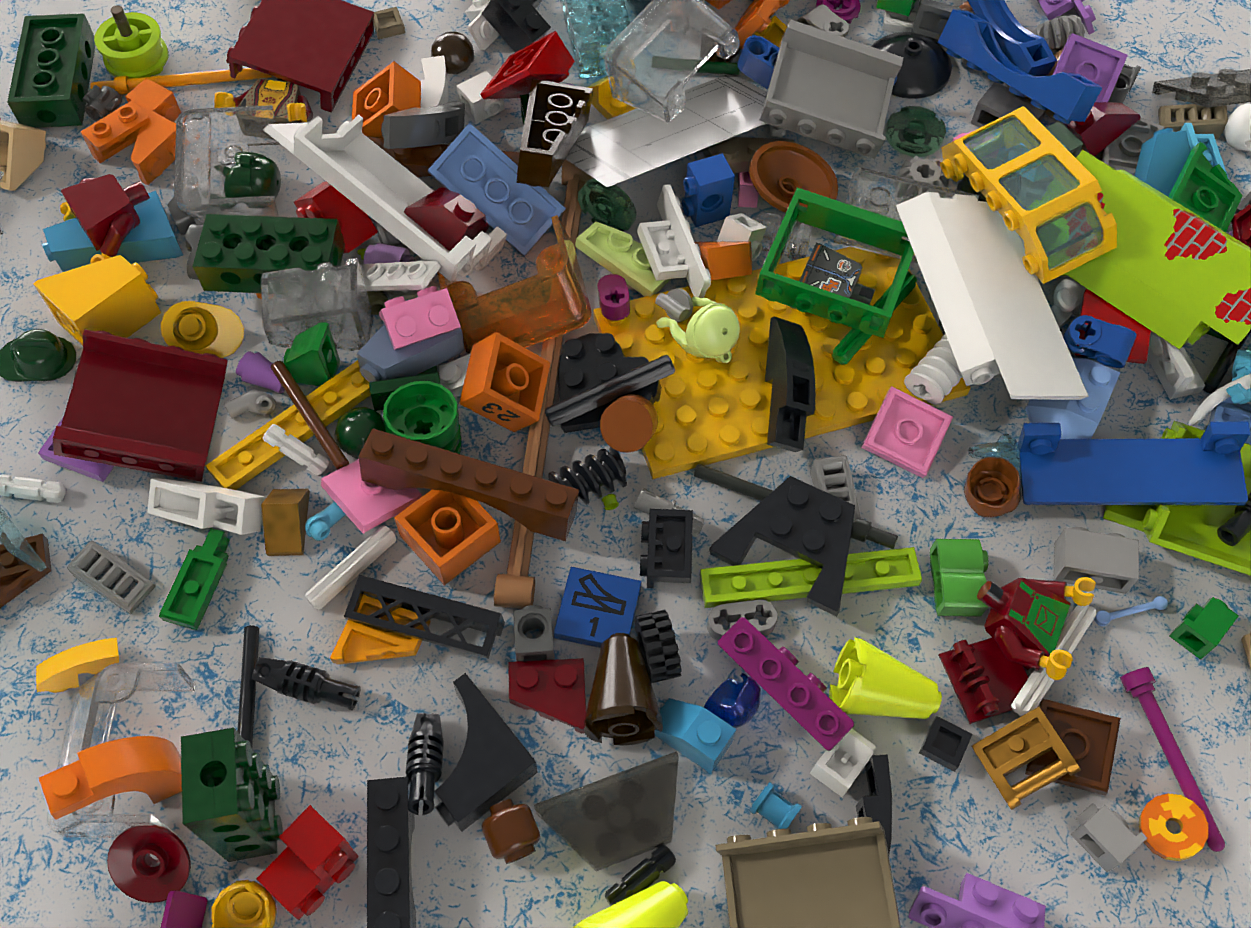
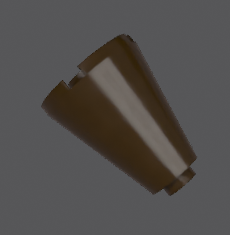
(622, 695)

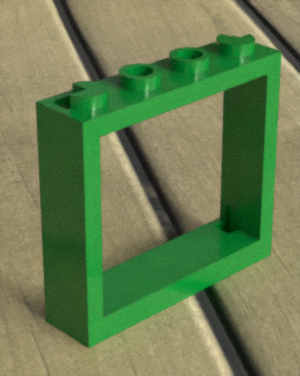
(847, 222)

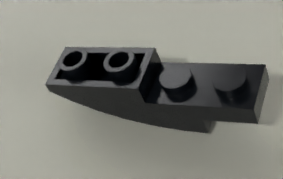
(793, 384)

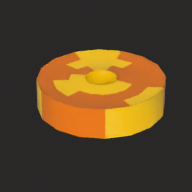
(1190, 819)

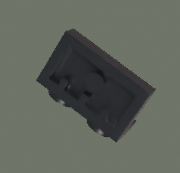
(668, 546)

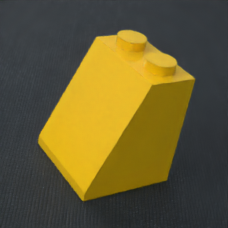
(100, 298)

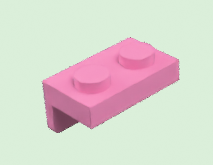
(420, 317)

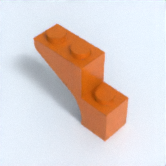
(157, 139)

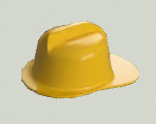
(202, 328)

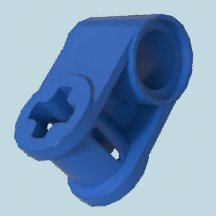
(1103, 342)

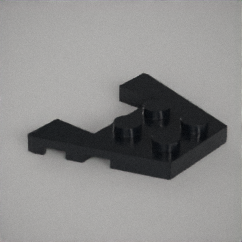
(803, 524)

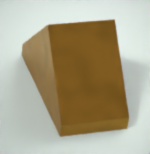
(284, 521)

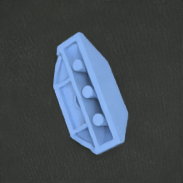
(1081, 416)

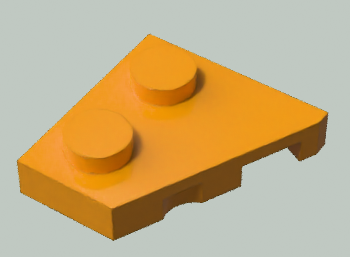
(367, 643)

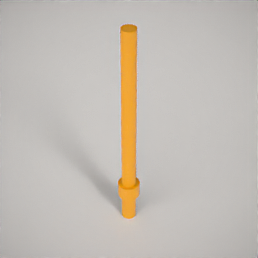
(124, 85)

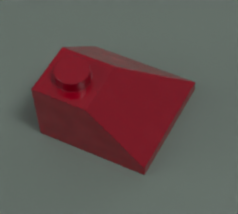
(447, 217)

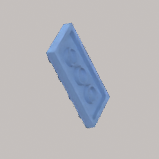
(489, 180)

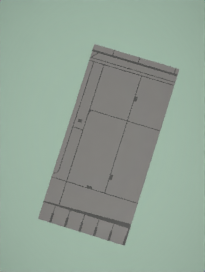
(641, 142)

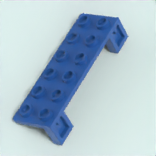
(1133, 470)

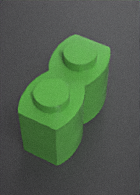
(958, 576)

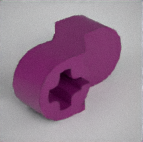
(611, 308)

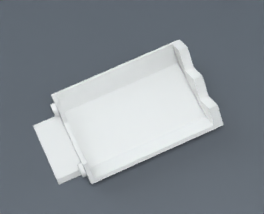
(381, 190)
(988, 298)

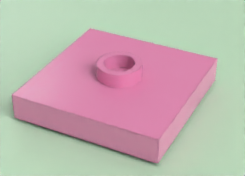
(907, 432)
(365, 502)

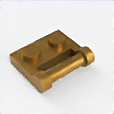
(1017, 746)

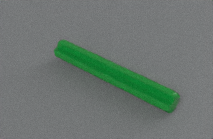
(856, 338)

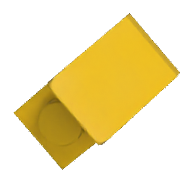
(604, 101)

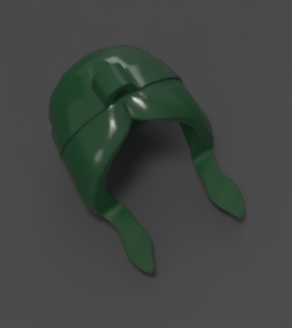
(252, 176)

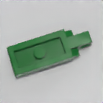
(196, 582)

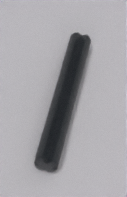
(610, 390)

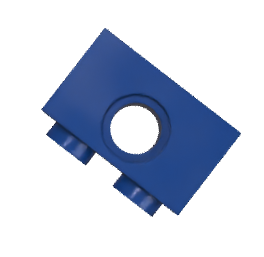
(708, 190)

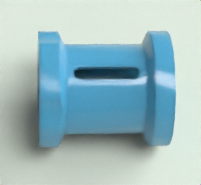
(775, 807)

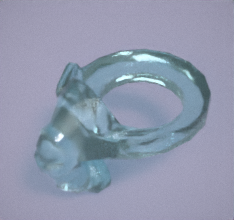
(1004, 447)

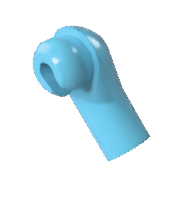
(319, 525)

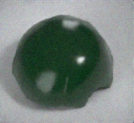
(355, 428)

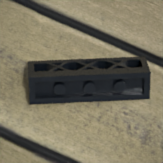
(426, 607)

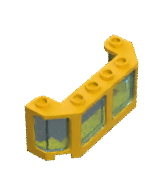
(1036, 191)

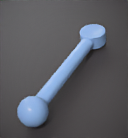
(1103, 617)

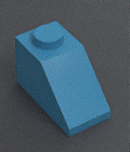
(695, 733)

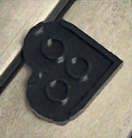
(590, 362)

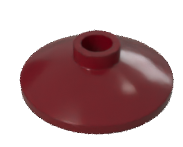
(140, 874)

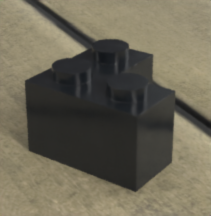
(516, 21)

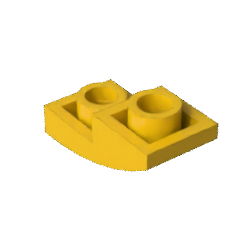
(62, 669)

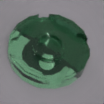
(915, 131)
(607, 205)

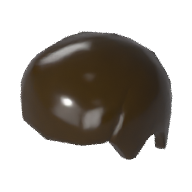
(456, 50)

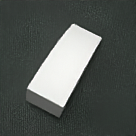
(435, 83)
(205, 506)

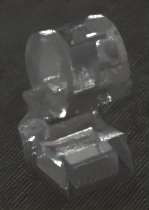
(798, 241)

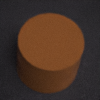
(629, 423)

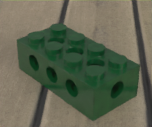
(52, 70)
(242, 247)
(229, 795)

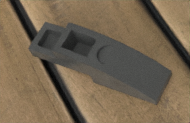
(423, 126)

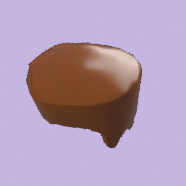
(993, 487)

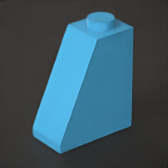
(1163, 159)

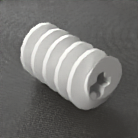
(934, 373)

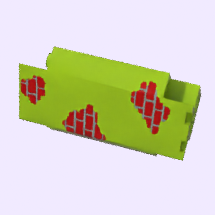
(1168, 263)

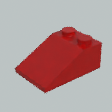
(541, 60)

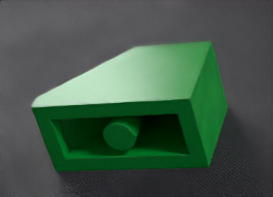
(313, 356)

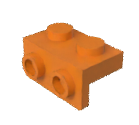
(115, 131)

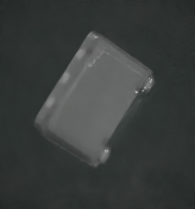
(663, 51)

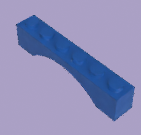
(1019, 45)
(1063, 93)

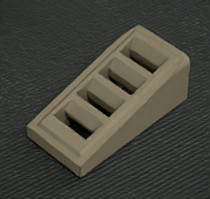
(1203, 119)

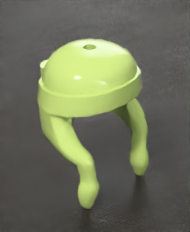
(709, 332)

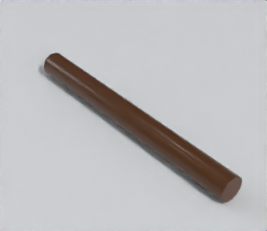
(309, 415)

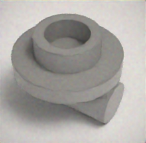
(676, 304)

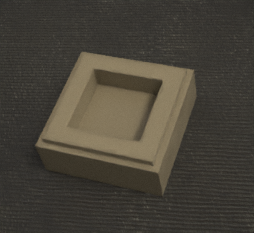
(388, 23)

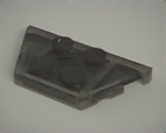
(1209, 90)
(617, 814)

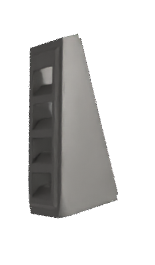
(835, 471)
(91, 564)

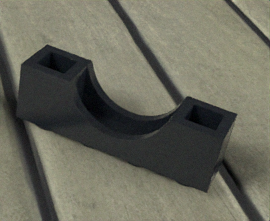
(389, 854)

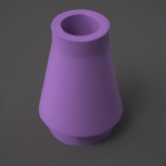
(256, 370)

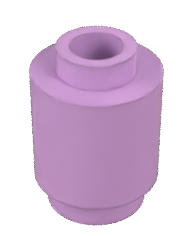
(386, 254)

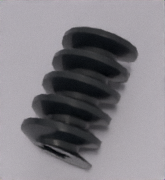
(593, 474)

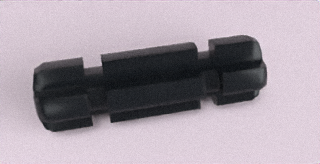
(642, 875)

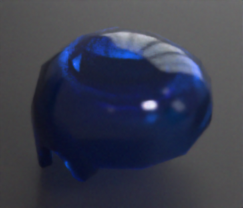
(735, 701)

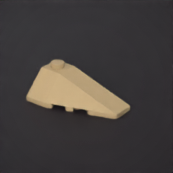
(20, 152)

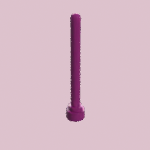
(1141, 686)

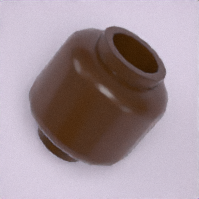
(510, 831)

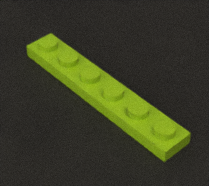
(796, 577)

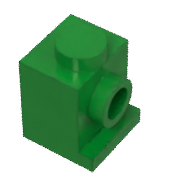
(1204, 627)

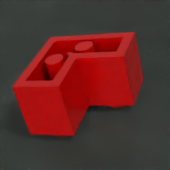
(329, 203)
(309, 864)

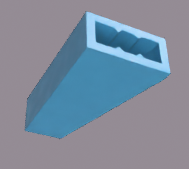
(146, 242)

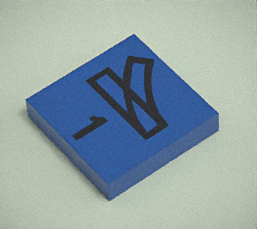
(596, 607)

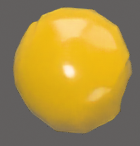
(244, 906)

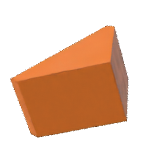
(726, 258)

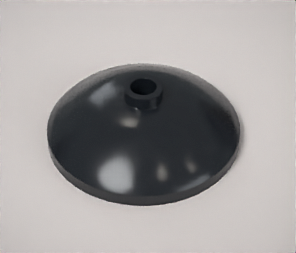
(924, 65)

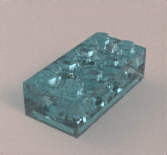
(582, 28)

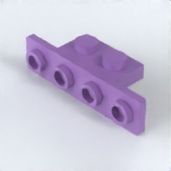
(978, 906)

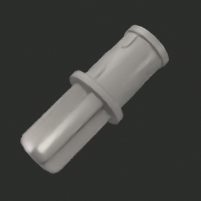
(648, 500)

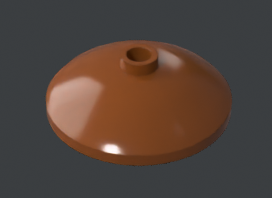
(783, 167)

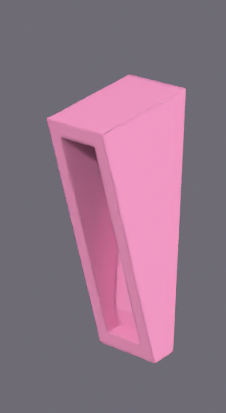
(746, 191)

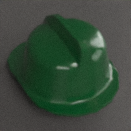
(36, 357)

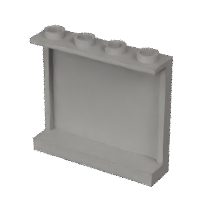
(831, 89)

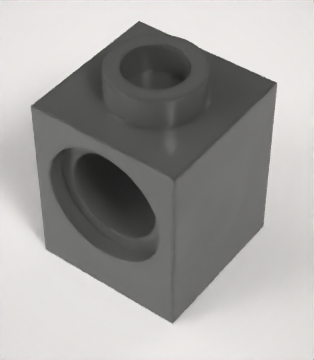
(533, 618)

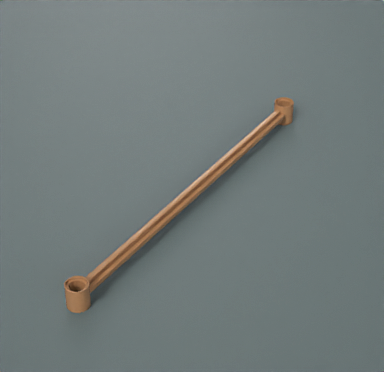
(515, 587)

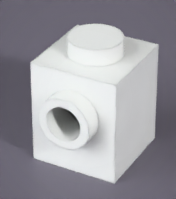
(475, 106)
(743, 228)

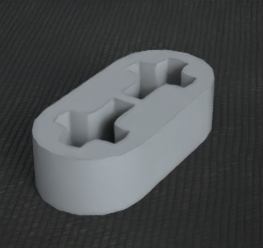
(745, 609)

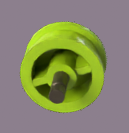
(131, 44)

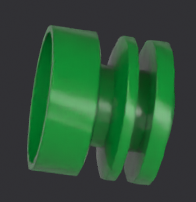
(424, 414)

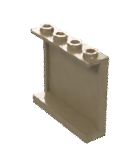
(811, 878)

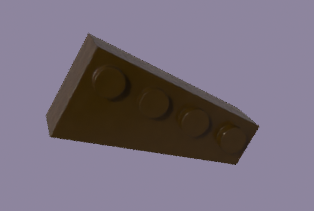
(551, 127)

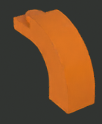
(112, 768)

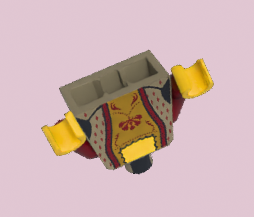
(285, 97)

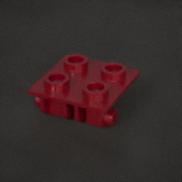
(983, 678)

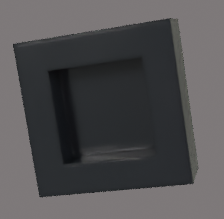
(945, 743)

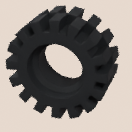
(658, 645)

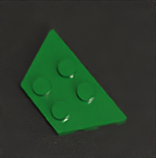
(1206, 189)

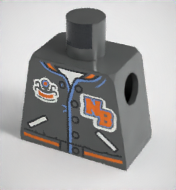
(835, 274)

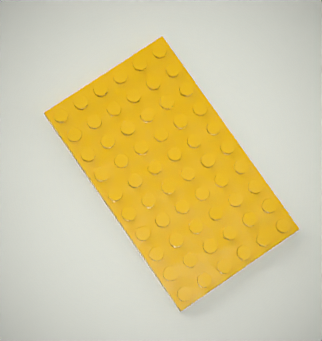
(723, 409)

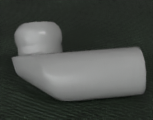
(251, 401)

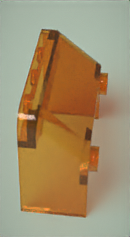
(530, 308)

